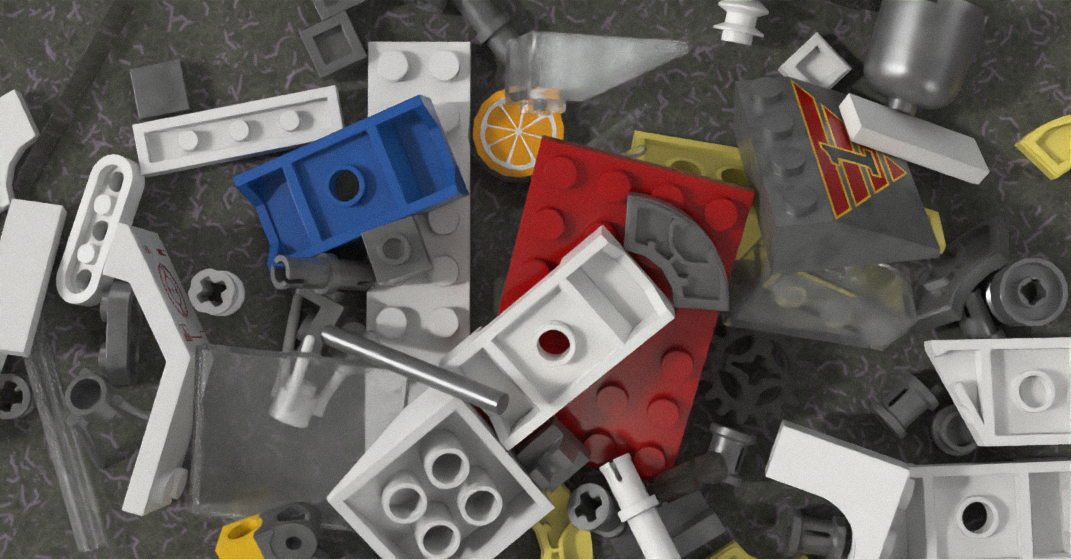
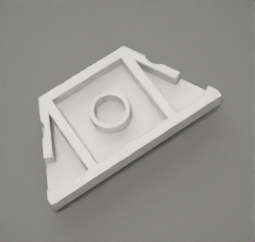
(1008, 387)

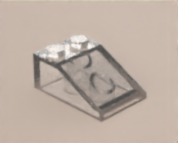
(567, 68)

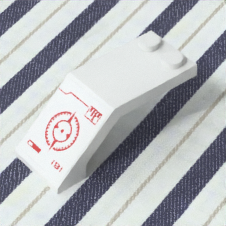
(144, 263)

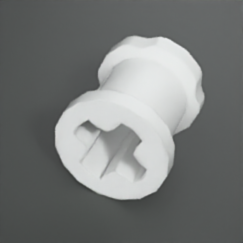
(202, 287)

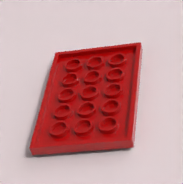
(650, 393)

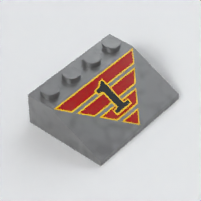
(818, 191)

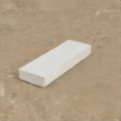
(913, 139)
(26, 264)

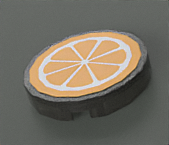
(509, 142)

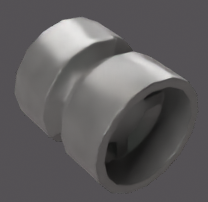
(1025, 293)

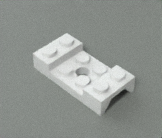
(596, 301)
(1023, 502)

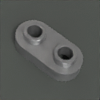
(124, 331)

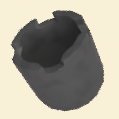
(922, 51)

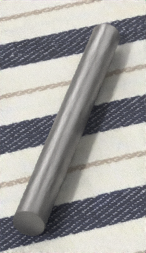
(416, 369)

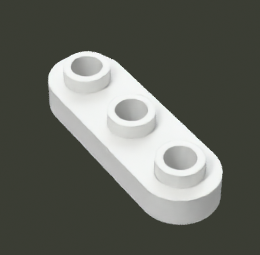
(100, 208)

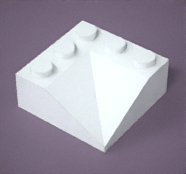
(439, 486)

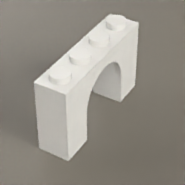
(853, 478)

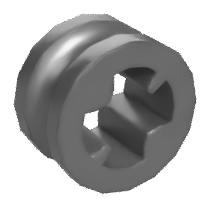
(28, 402)

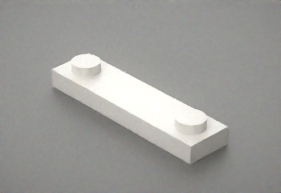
(237, 131)

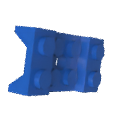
(400, 169)

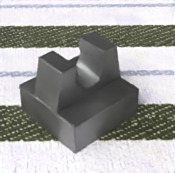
(552, 455)

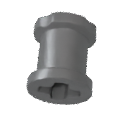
(903, 405)
(732, 446)
(598, 511)
(813, 535)

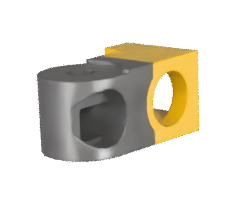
(275, 534)

